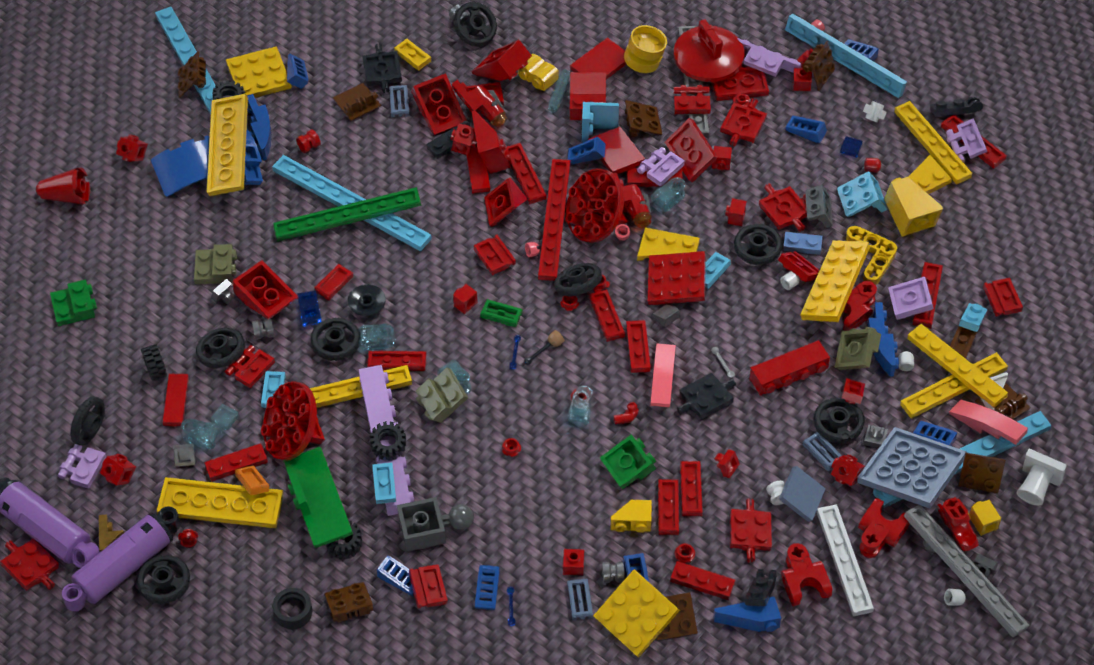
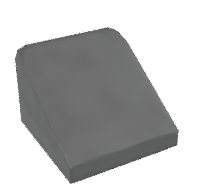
(666, 315)

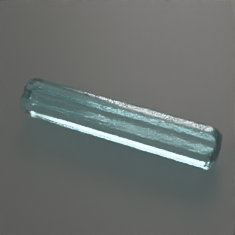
(559, 91)

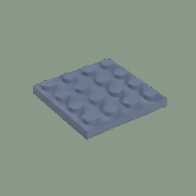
(912, 467)

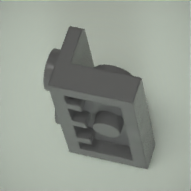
(819, 205)

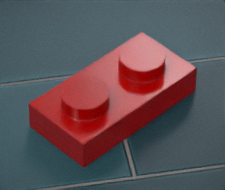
(853, 391)

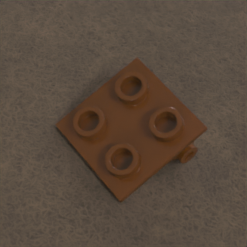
(820, 63)
(192, 73)
(357, 101)
(642, 118)
(1012, 406)
(981, 472)
(347, 600)
(684, 622)

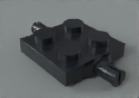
(382, 68)
(706, 396)

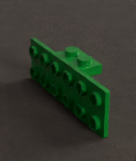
(317, 497)

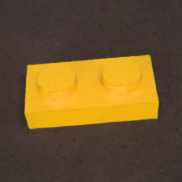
(412, 54)

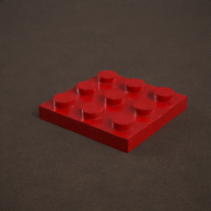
(676, 278)

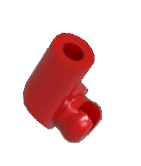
(628, 416)

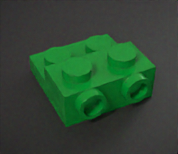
(73, 303)
(628, 461)

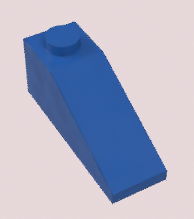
(750, 617)

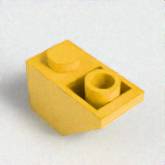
(633, 517)

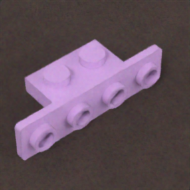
(767, 61)

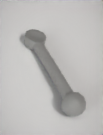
(730, 374)

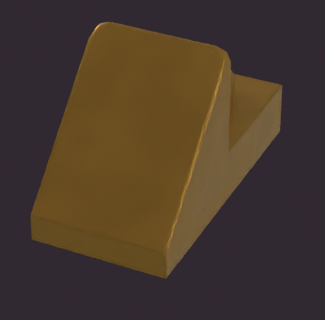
(106, 532)

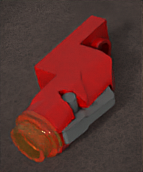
(481, 100)
(636, 204)

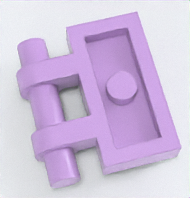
(971, 137)
(664, 169)
(87, 468)

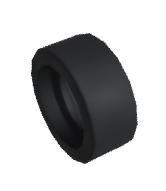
(287, 595)

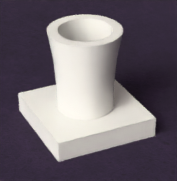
(1041, 472)

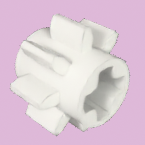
(874, 111)

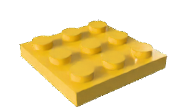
(259, 72)
(636, 613)

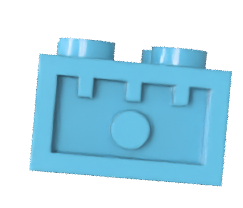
(598, 117)
(861, 194)

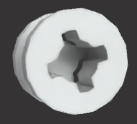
(775, 490)

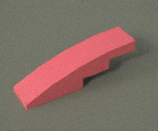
(663, 375)
(988, 420)

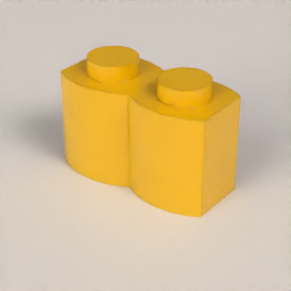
(539, 73)

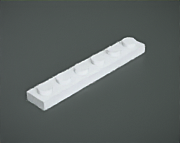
(845, 560)

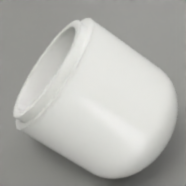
(789, 280)
(906, 361)
(957, 595)

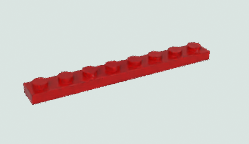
(554, 220)

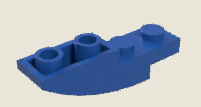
(260, 126)
(252, 162)
(887, 346)

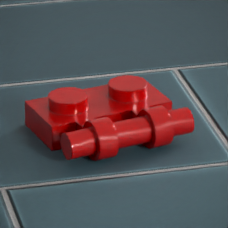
(692, 104)
(253, 369)

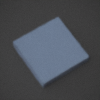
(802, 493)

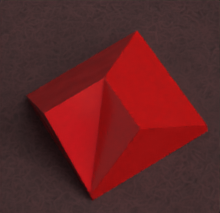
(503, 201)

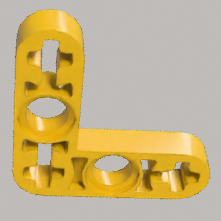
(880, 253)

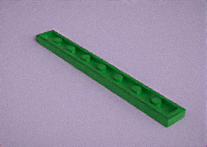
(347, 214)

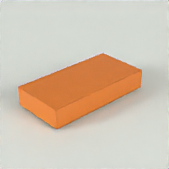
(252, 480)

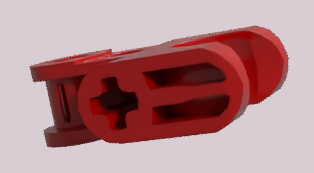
(859, 305)
(957, 519)
(879, 530)
(803, 573)

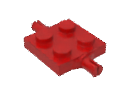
(743, 122)
(784, 207)
(750, 530)
(29, 564)

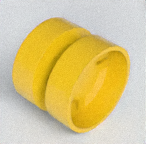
(645, 49)

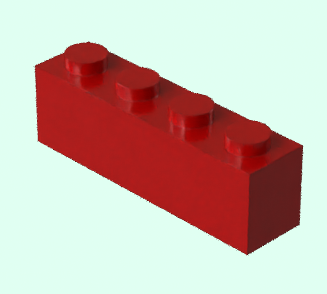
(789, 368)

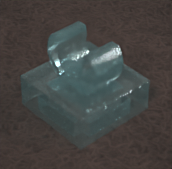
(224, 417)

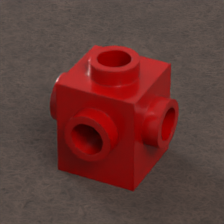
(463, 139)
(131, 148)
(117, 469)
(846, 469)

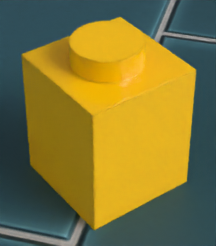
(984, 517)

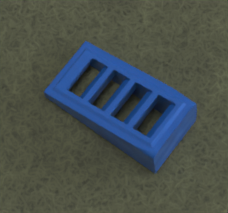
(868, 51)
(296, 72)
(817, 131)
(593, 150)
(942, 432)
(632, 559)
(487, 574)
(388, 577)

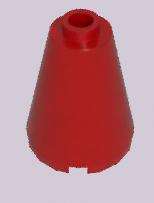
(65, 187)

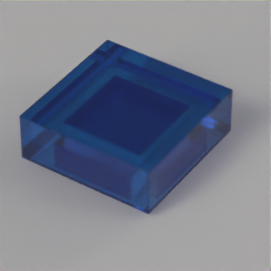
(851, 146)

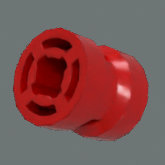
(308, 141)

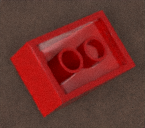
(503, 62)
(585, 88)
(438, 104)
(490, 146)
(263, 290)

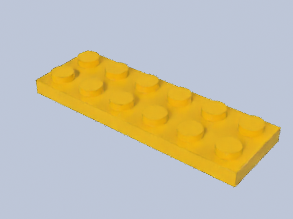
(227, 145)
(835, 281)
(221, 502)

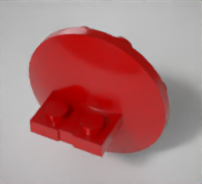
(708, 53)
(595, 205)
(291, 421)

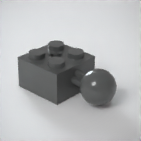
(424, 525)

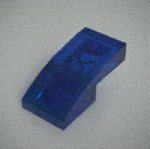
(309, 308)

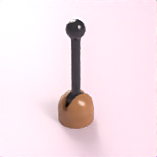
(555, 339)

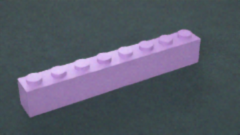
(378, 410)

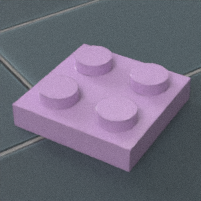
(910, 298)

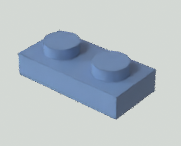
(802, 243)

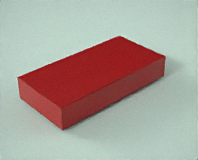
(333, 282)

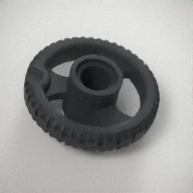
(469, 28)
(758, 244)
(578, 279)
(335, 339)
(221, 347)
(841, 413)
(87, 420)
(163, 571)

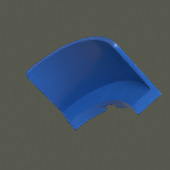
(182, 165)

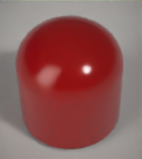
(872, 165)

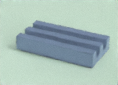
(400, 111)
(818, 451)
(581, 614)

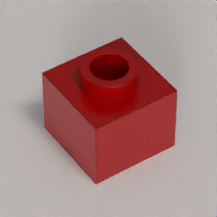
(802, 80)
(724, 158)
(736, 212)
(465, 298)
(573, 562)

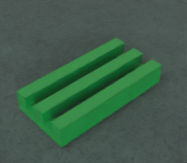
(500, 315)

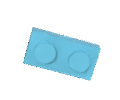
(715, 267)
(973, 317)
(271, 384)
(384, 483)

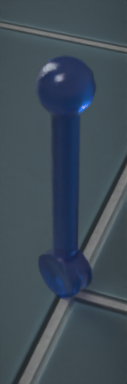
(513, 365)
(511, 620)

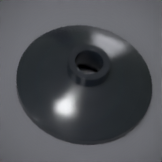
(366, 294)

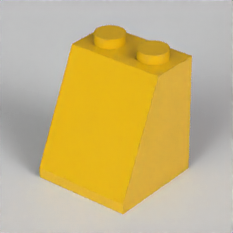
(911, 206)

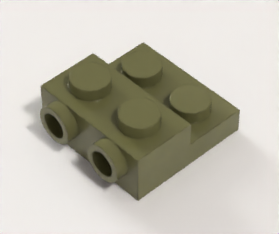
(215, 264)
(857, 348)
(441, 395)

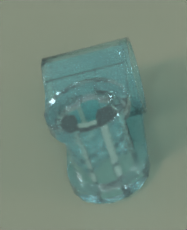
(669, 194)
(377, 335)
(461, 375)
(581, 409)
(203, 433)

